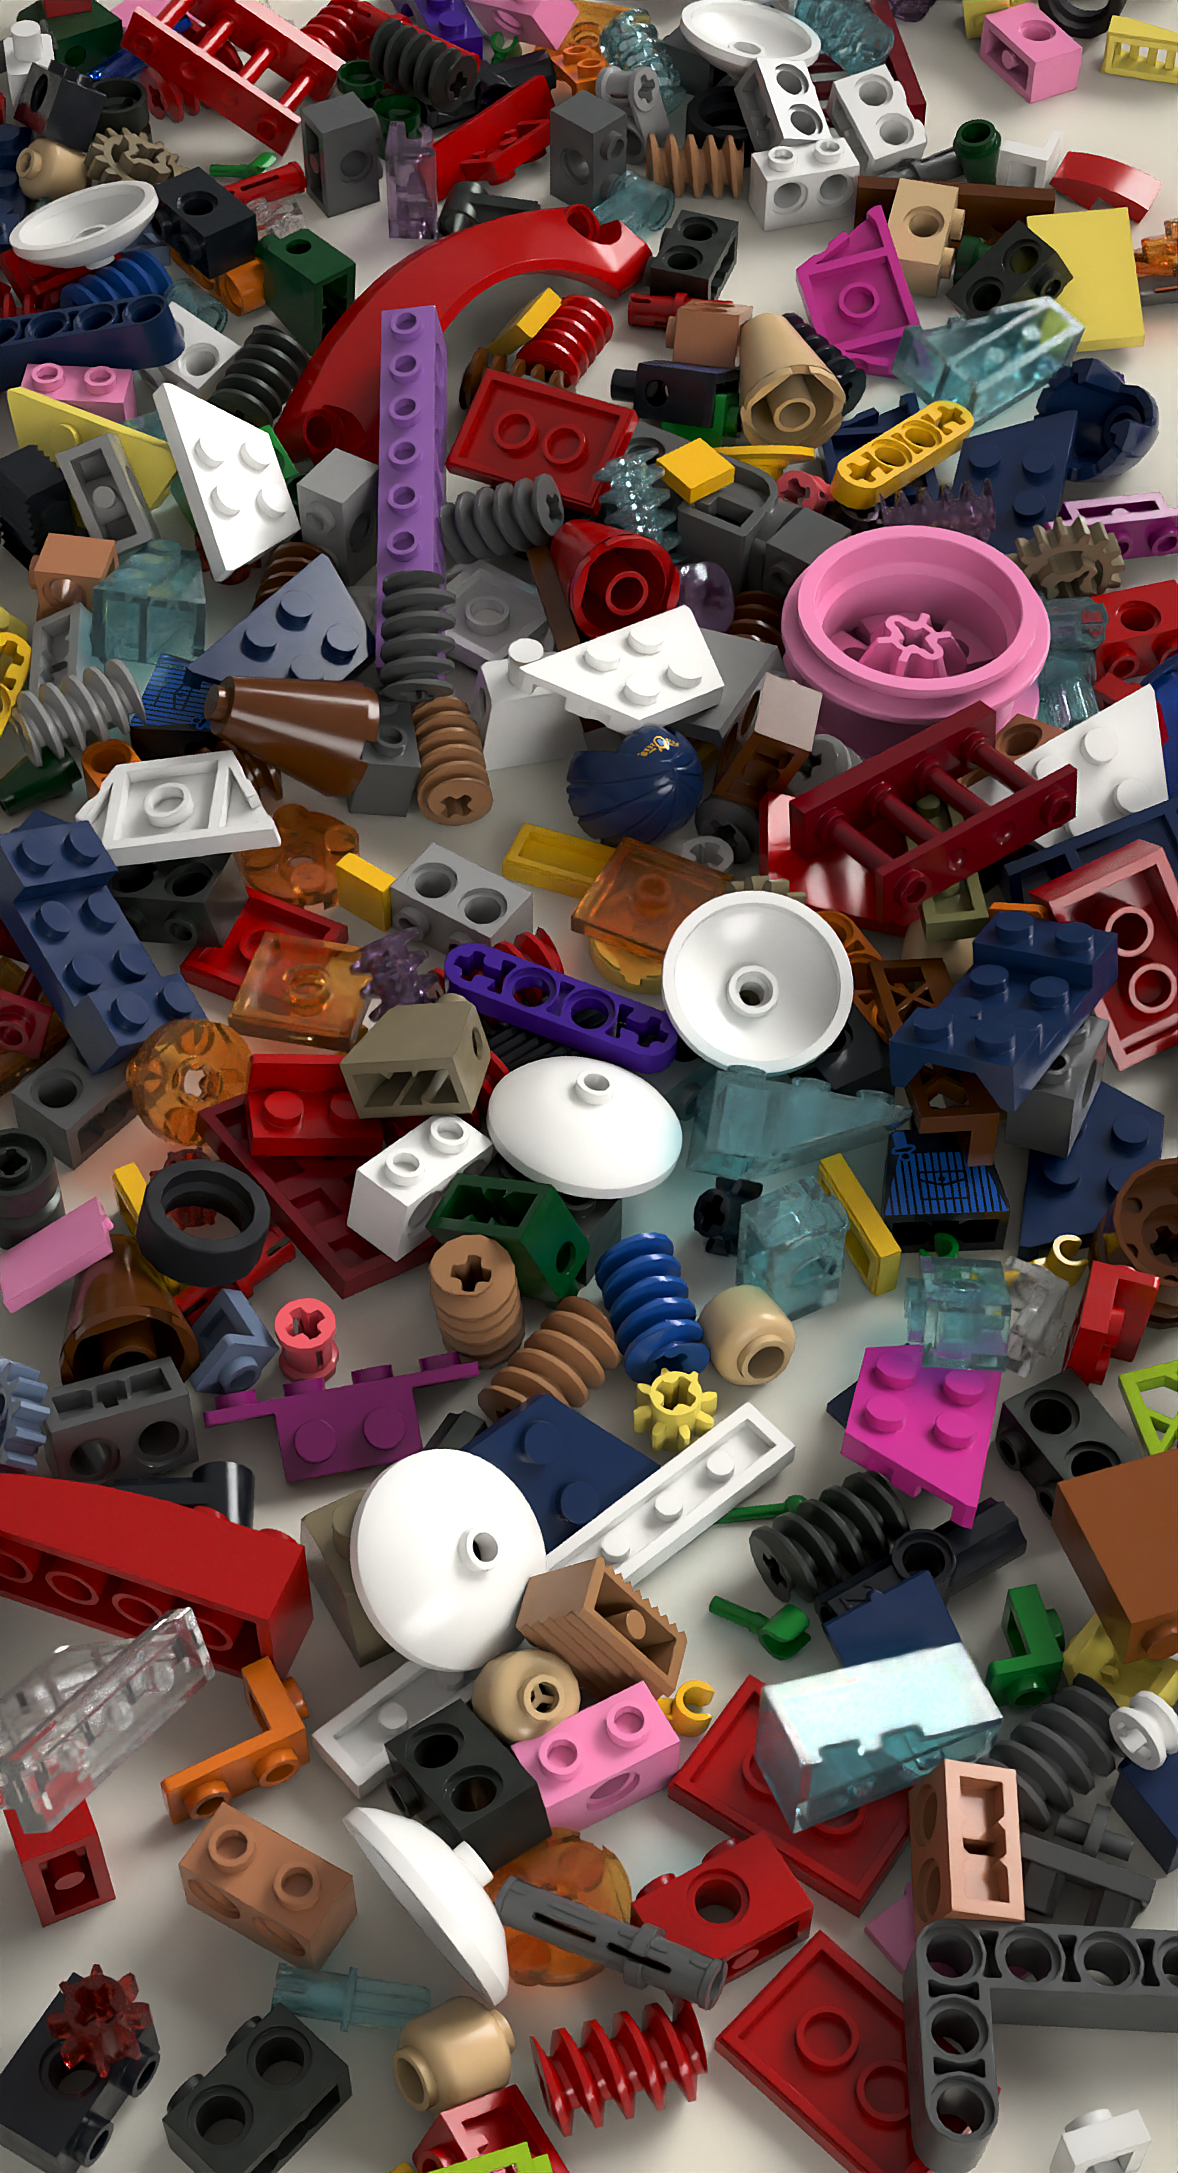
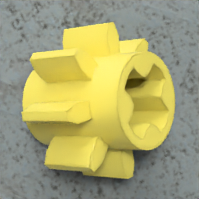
(674, 1411)

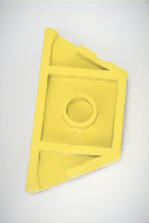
(61, 426)

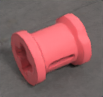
(794, 485)
(315, 1333)

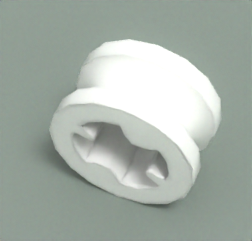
(711, 850)
(1146, 1730)

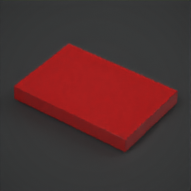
(536, 429)
(832, 877)
(837, 1858)
(833, 2058)

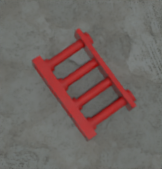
(258, 32)

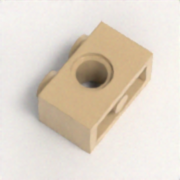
(922, 228)

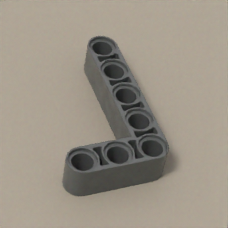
(991, 1994)

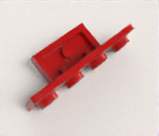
(497, 138)

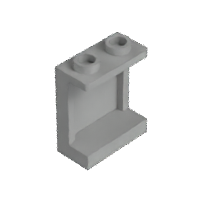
(741, 667)

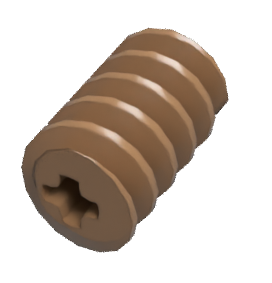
(696, 165)
(453, 770)
(477, 1300)
(556, 1360)

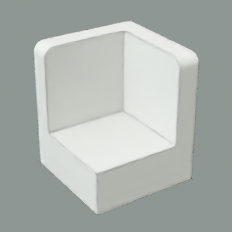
(1029, 165)

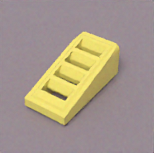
(1131, 64)

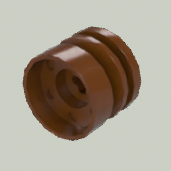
(1142, 1220)

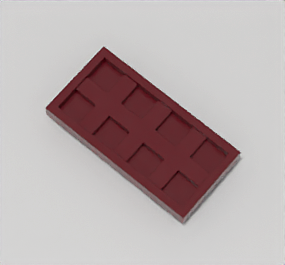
(309, 1203)

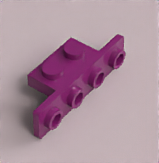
(1139, 521)
(345, 1425)

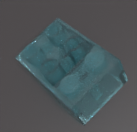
(766, 1126)

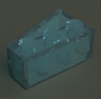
(989, 359)
(152, 608)
(870, 1730)

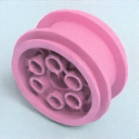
(912, 631)

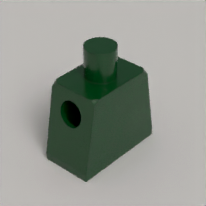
(82, 37)
(306, 284)
(523, 1219)

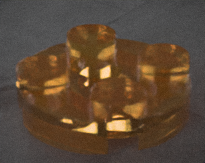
(307, 836)
(160, 1072)
(577, 1873)

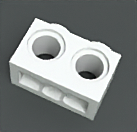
(872, 127)
(803, 183)
(202, 361)
(407, 1180)

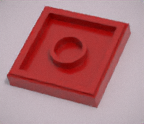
(225, 968)

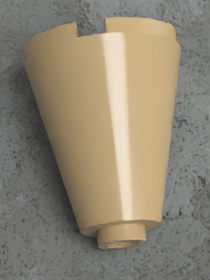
(785, 387)

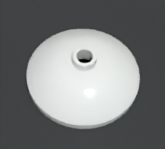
(739, 31)
(86, 225)
(764, 947)
(584, 1127)
(419, 1564)
(440, 1893)

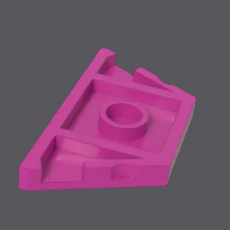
(859, 295)
(923, 1426)

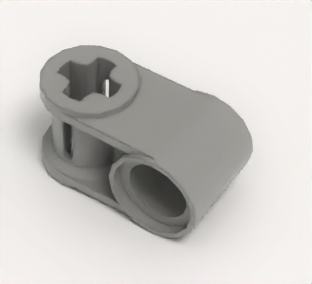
(640, 102)

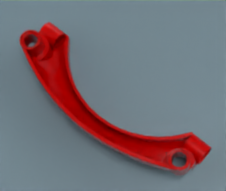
(340, 387)

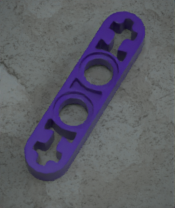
(565, 998)

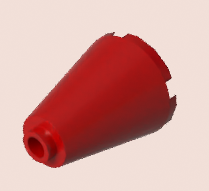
(612, 576)

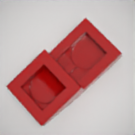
(1091, 176)

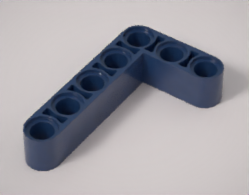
(112, 334)

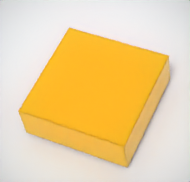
(696, 470)
(365, 891)

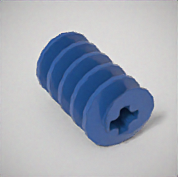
(126, 278)
(650, 1308)

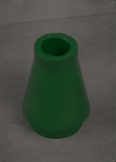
(978, 151)
(31, 785)

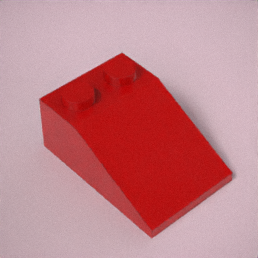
(1136, 897)

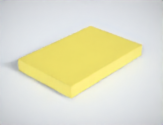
(1105, 281)

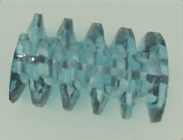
(848, 32)
(634, 42)
(638, 500)

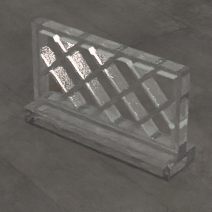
(90, 1712)

